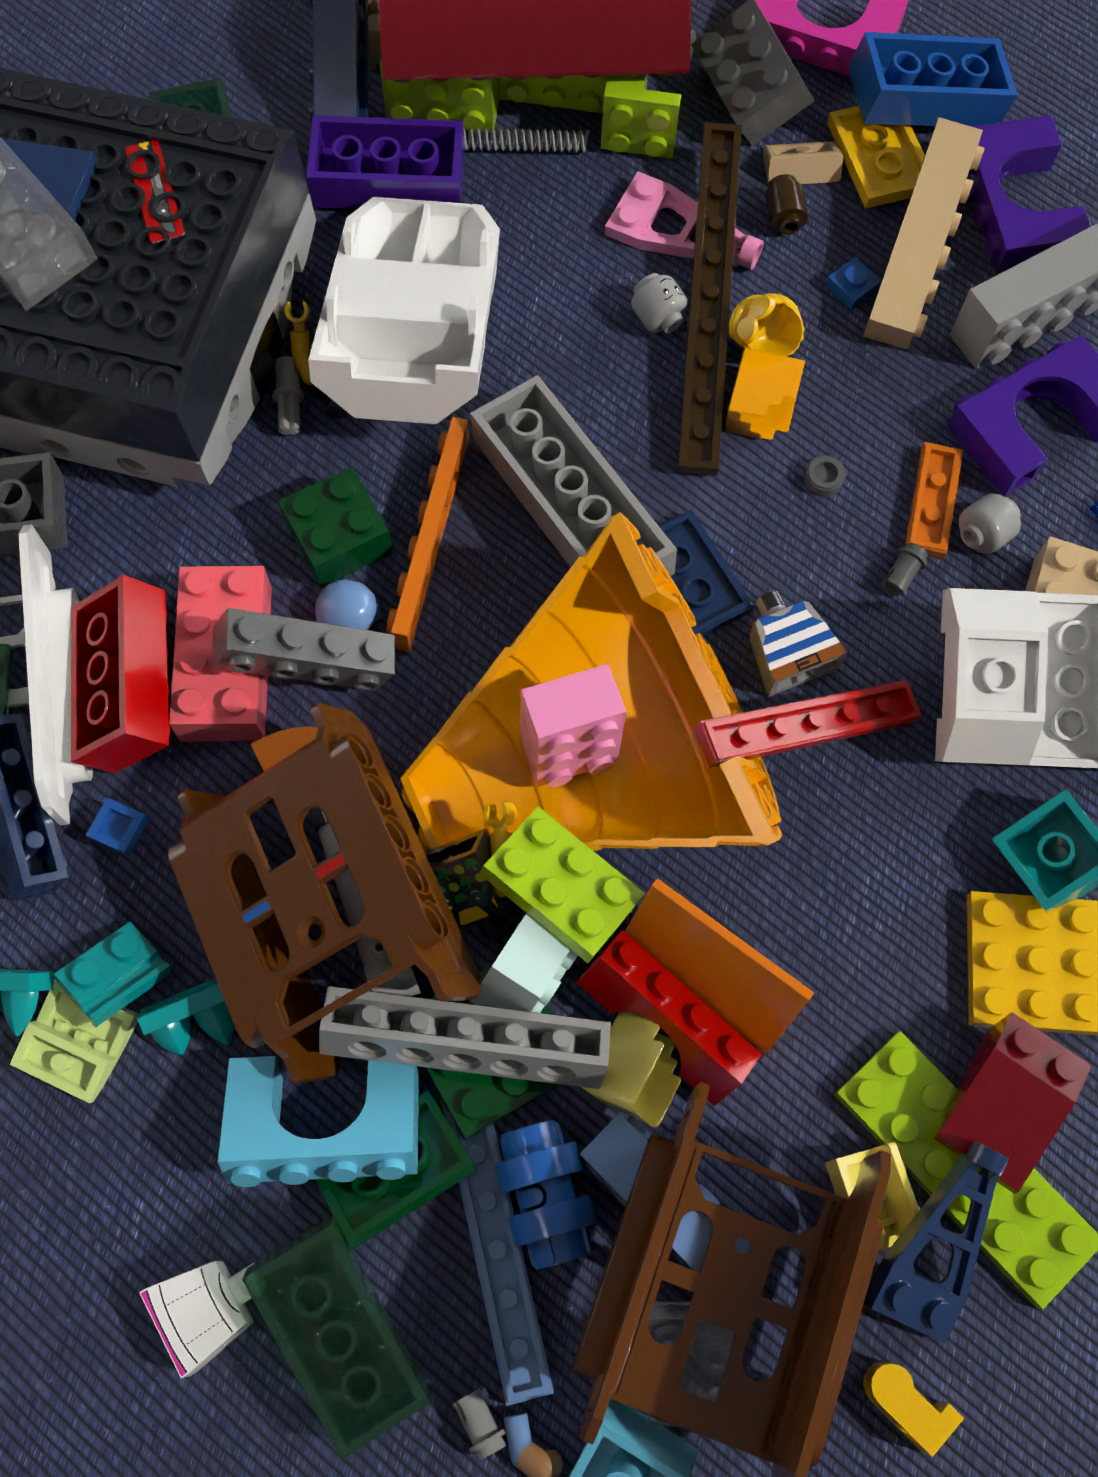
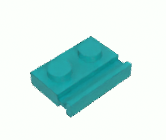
(112, 974)

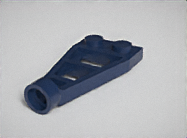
(914, 1298)

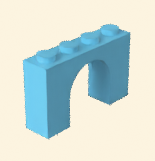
(260, 1150)

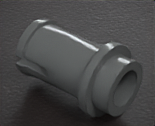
(909, 561)

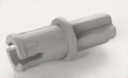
(287, 395)

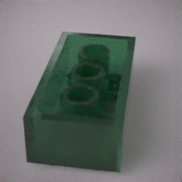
(337, 1337)

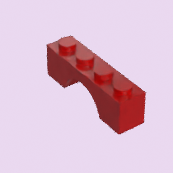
(635, 982)

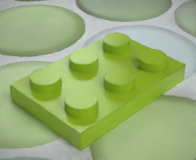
(562, 884)

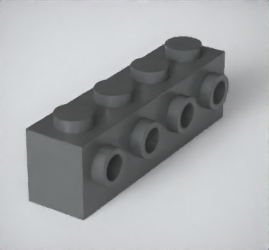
(302, 650)

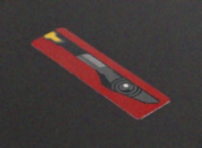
(153, 188)

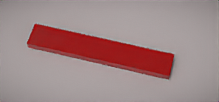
(807, 723)

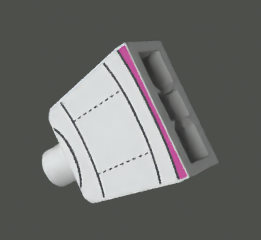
(199, 1313)

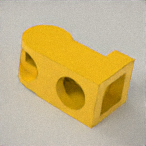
(894, 1394)

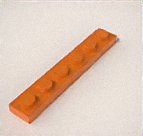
(425, 547)

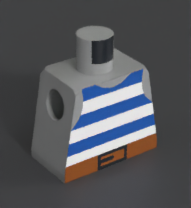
(792, 644)

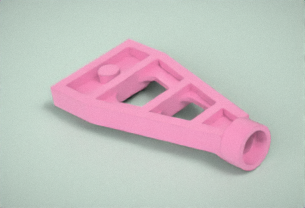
(641, 206)

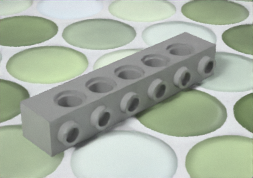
(467, 1038)

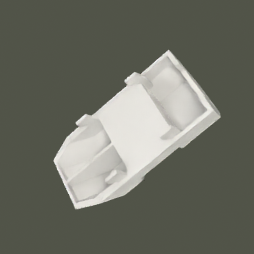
(407, 310)
(1019, 678)

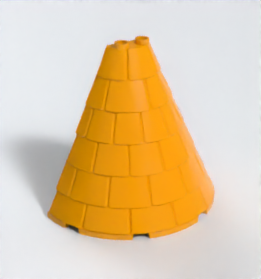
(623, 613)

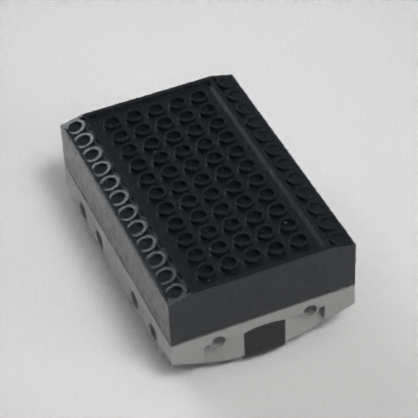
(165, 342)

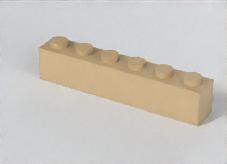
(923, 233)

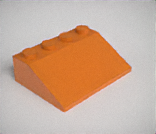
(718, 967)

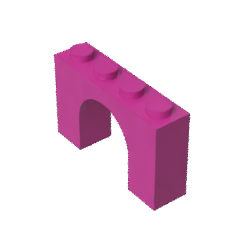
(825, 46)

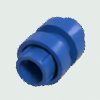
(538, 1164)

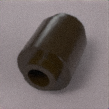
(786, 204)

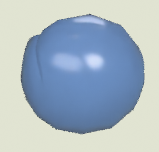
(348, 605)

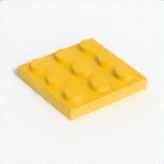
(1032, 962)

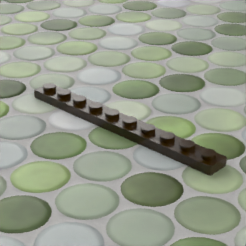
(710, 300)

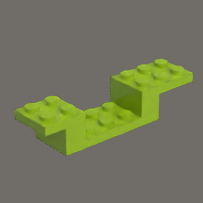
(632, 116)

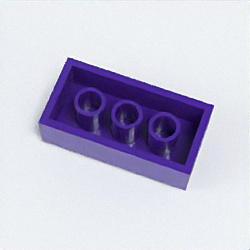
(384, 158)

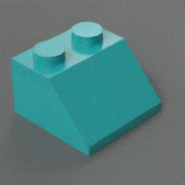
(1053, 851)

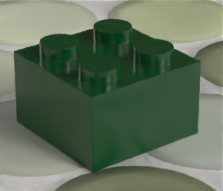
(336, 526)

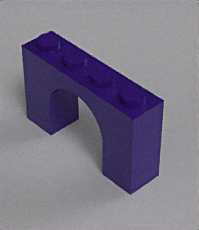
(1010, 230)
(988, 420)

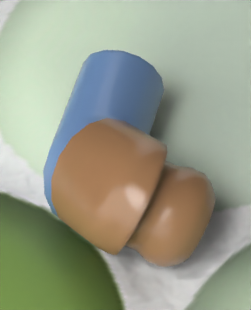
(527, 1455)

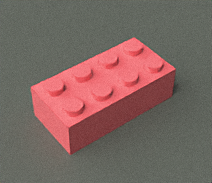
(206, 699)

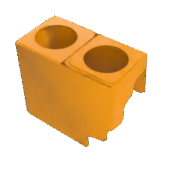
(763, 394)

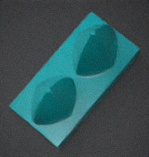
(21, 994)
(169, 1018)

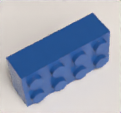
(931, 77)

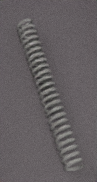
(529, 141)

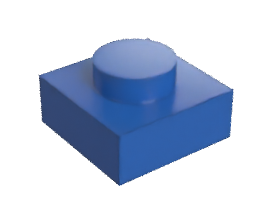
(853, 283)
(117, 827)

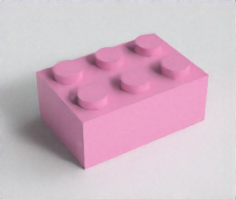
(572, 726)

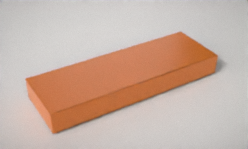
(934, 498)

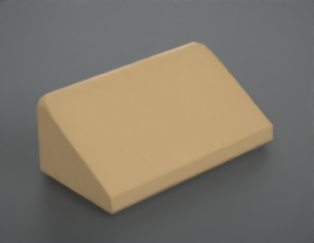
(805, 161)

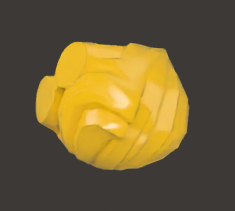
(767, 324)

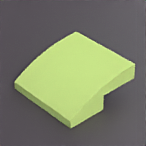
(69, 1050)

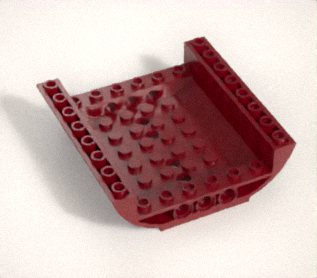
(533, 38)

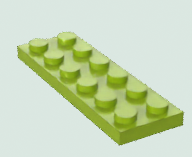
(1027, 1234)

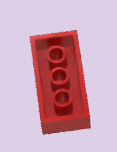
(119, 675)

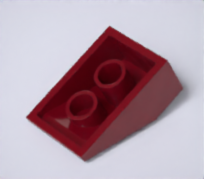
(1014, 1097)

